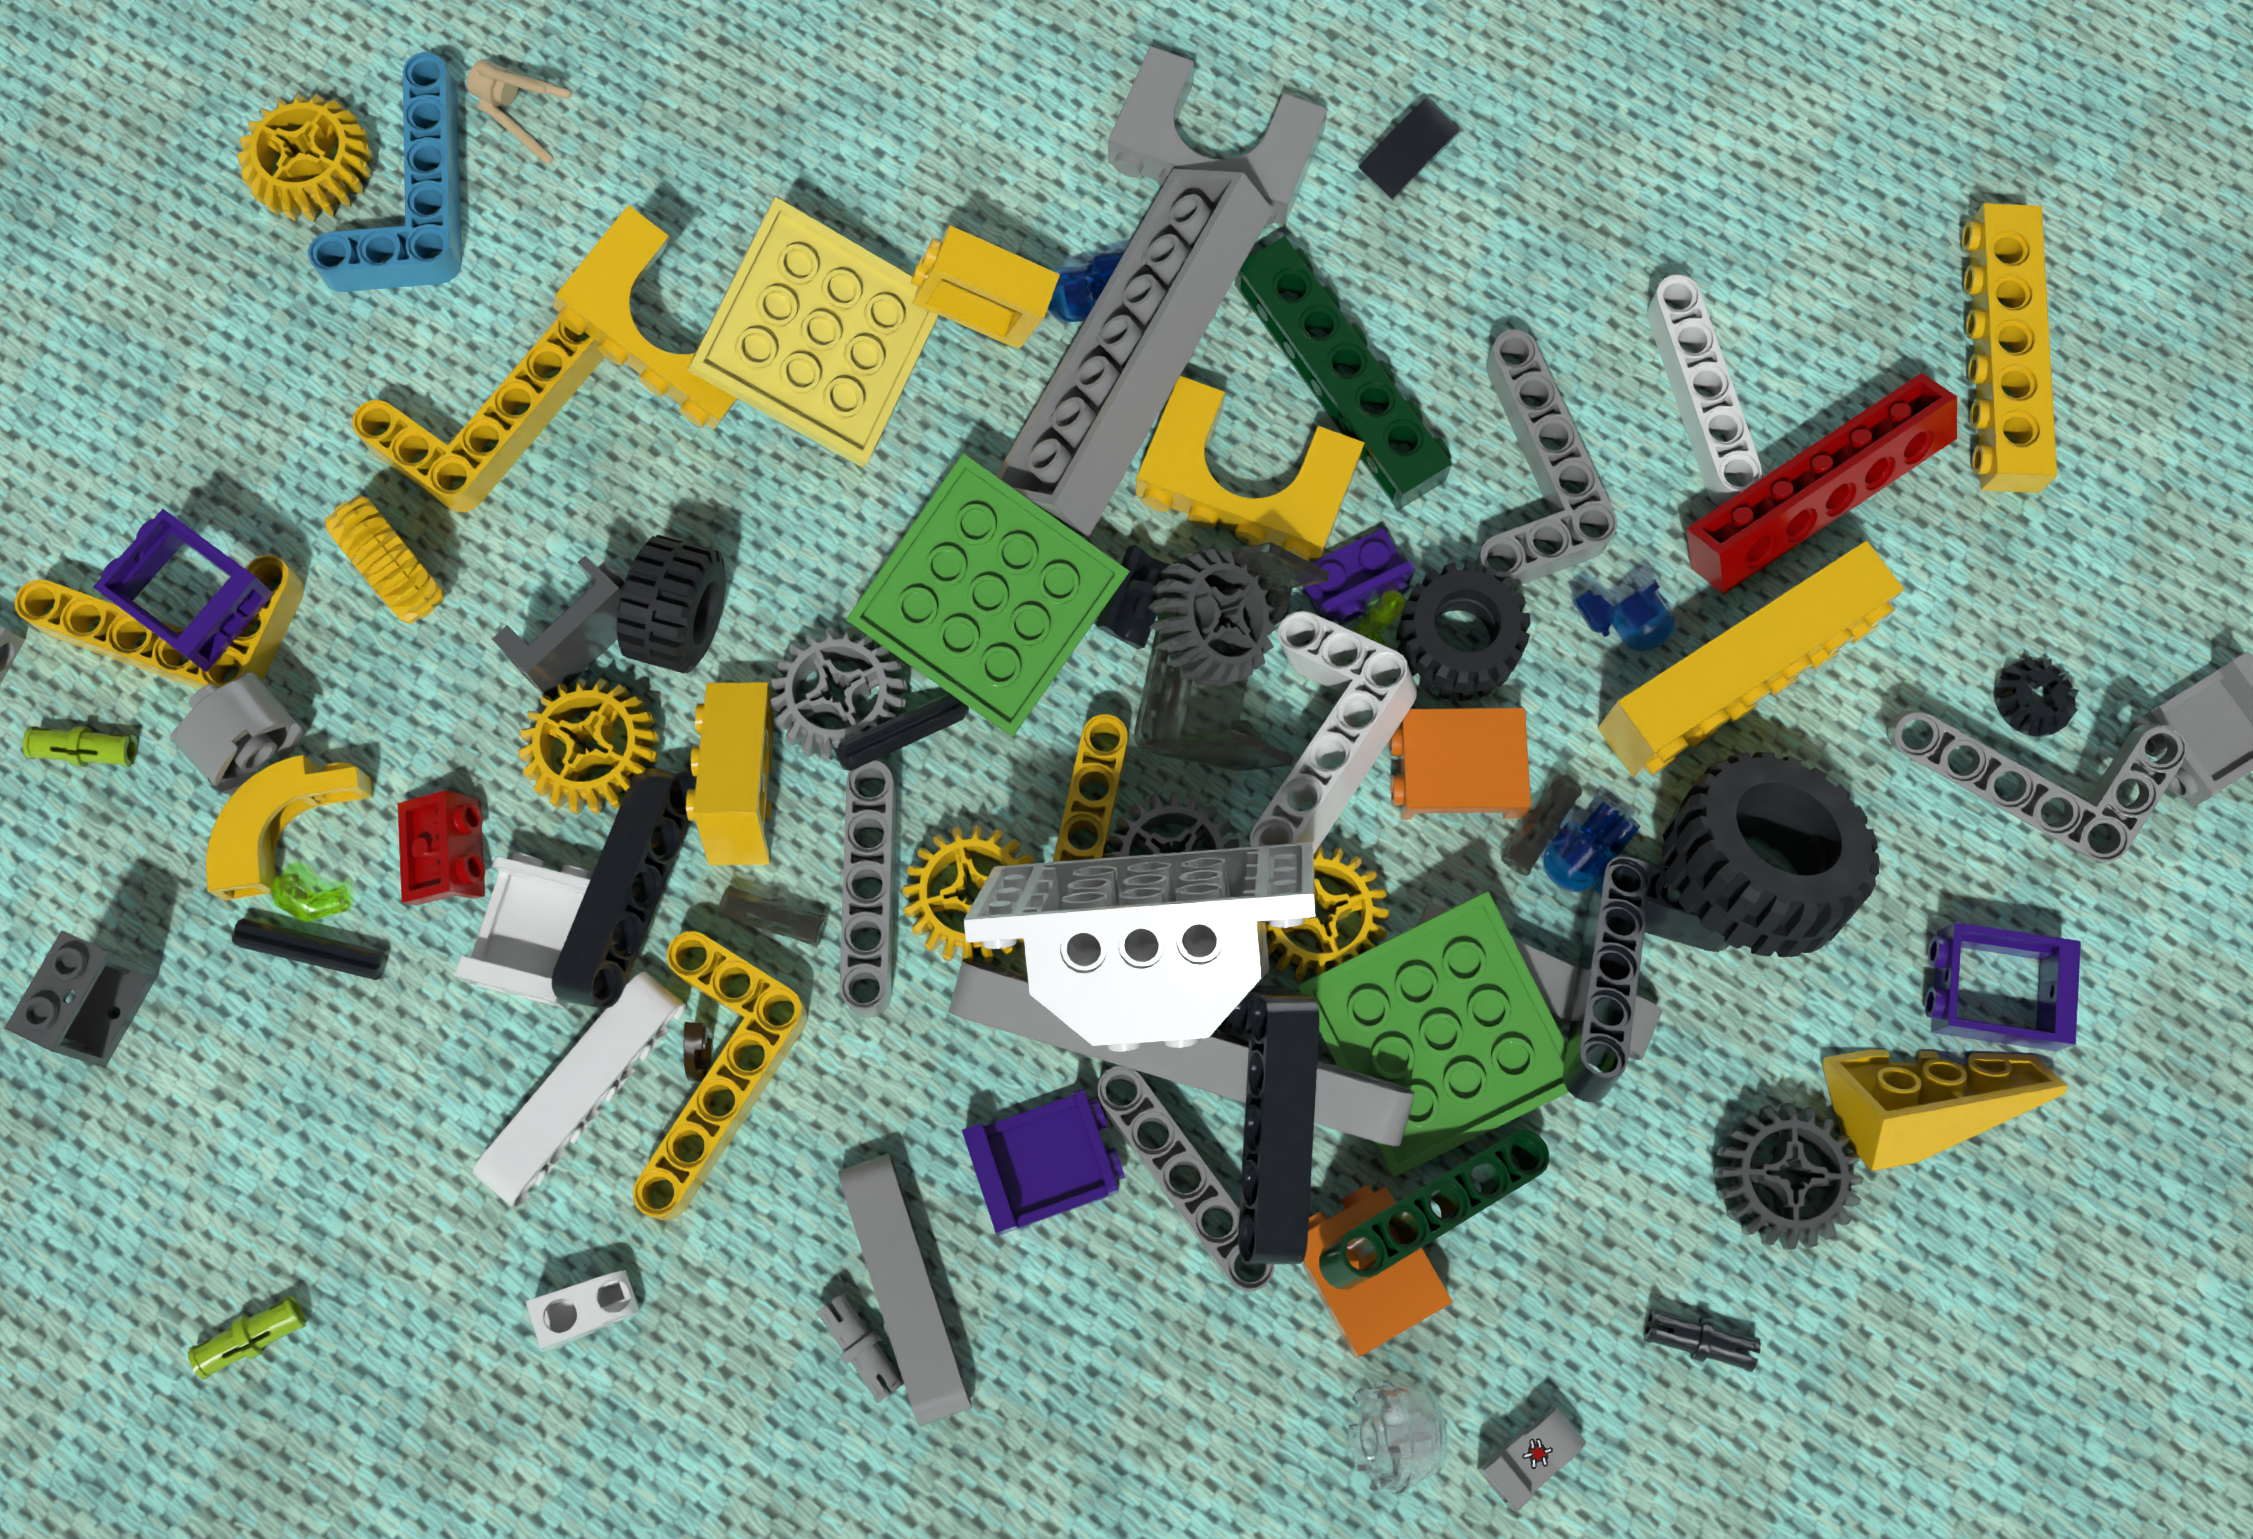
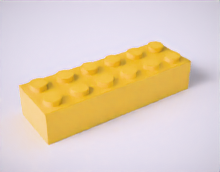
(1751, 661)

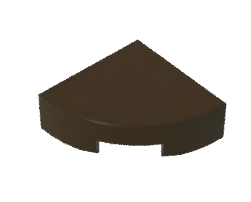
(697, 1050)

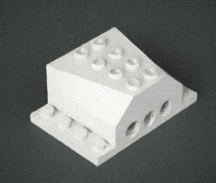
(1146, 940)

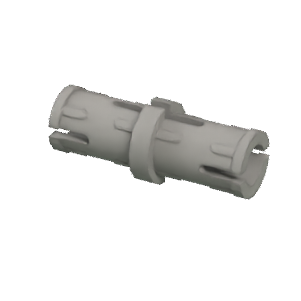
(860, 1347)

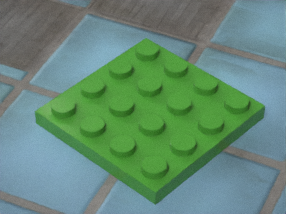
(987, 595)
(1449, 1019)

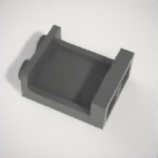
(573, 637)

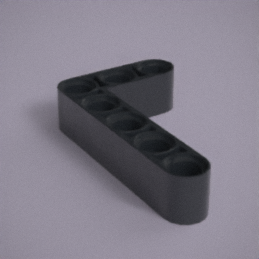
(1629, 901)
(1278, 1122)

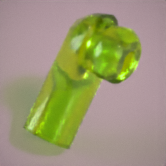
(303, 903)

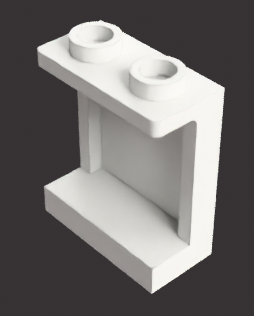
(525, 928)

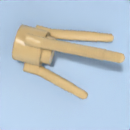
(500, 86)

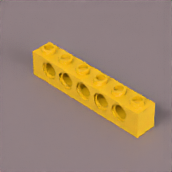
(2018, 238)

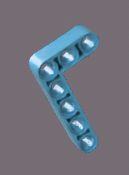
(423, 192)

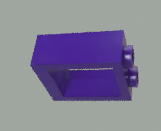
(222, 616)
(2056, 987)

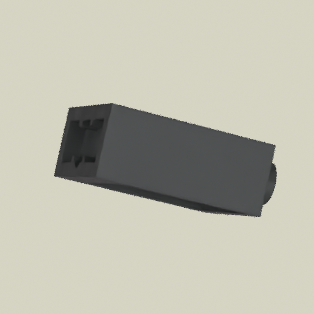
(100, 984)

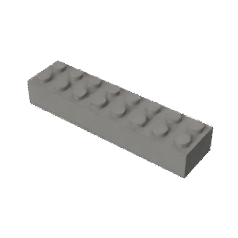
(1135, 344)

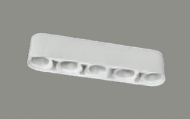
(1704, 370)
(576, 1088)

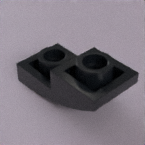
(1409, 149)

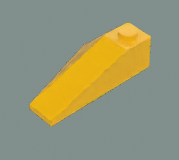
(1919, 1109)

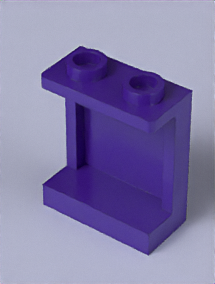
(1043, 1162)

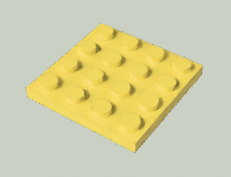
(815, 333)

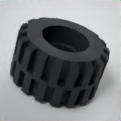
(1484, 598)
(671, 604)

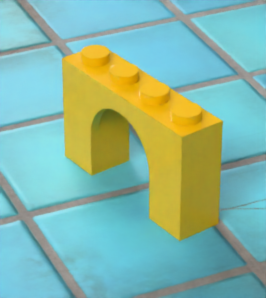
(598, 303)
(1179, 479)

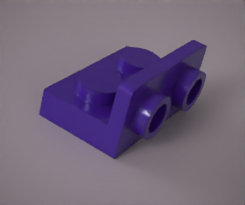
(1358, 577)

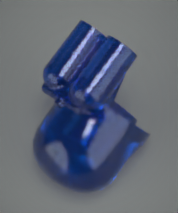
(1081, 286)
(1638, 618)
(1583, 851)

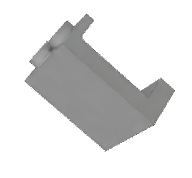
(2217, 728)

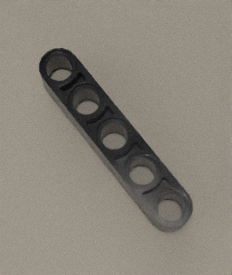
(624, 889)

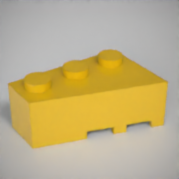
(732, 773)

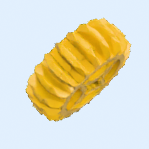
(305, 173)
(384, 559)
(578, 765)
(948, 900)
(1361, 900)

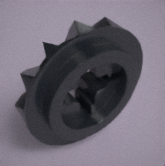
(2038, 719)

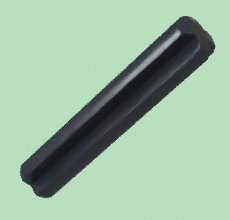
(900, 732)
(309, 949)

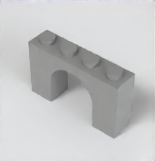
(1149, 144)

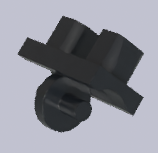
(1127, 611)

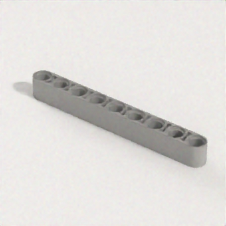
(1215, 1064)

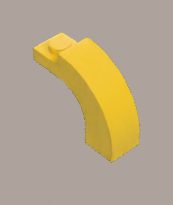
(252, 820)

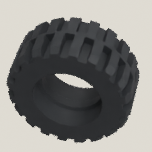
(1740, 891)

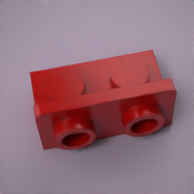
(440, 848)

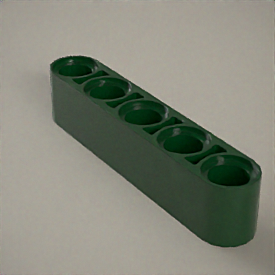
(1417, 1220)

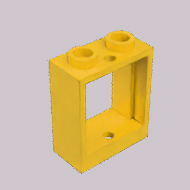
(983, 287)

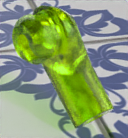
(1381, 616)

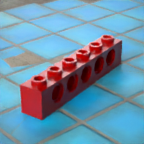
(1822, 483)

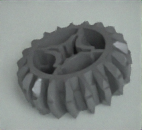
(1224, 616)
(1788, 1197)

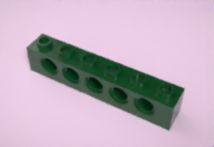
(1399, 475)

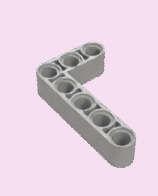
(1549, 469)
(2035, 790)

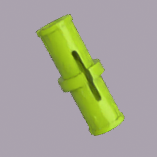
(80, 746)
(246, 1337)

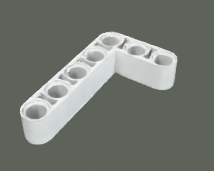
(1337, 737)

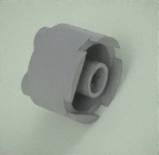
(235, 731)

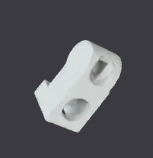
(582, 1309)

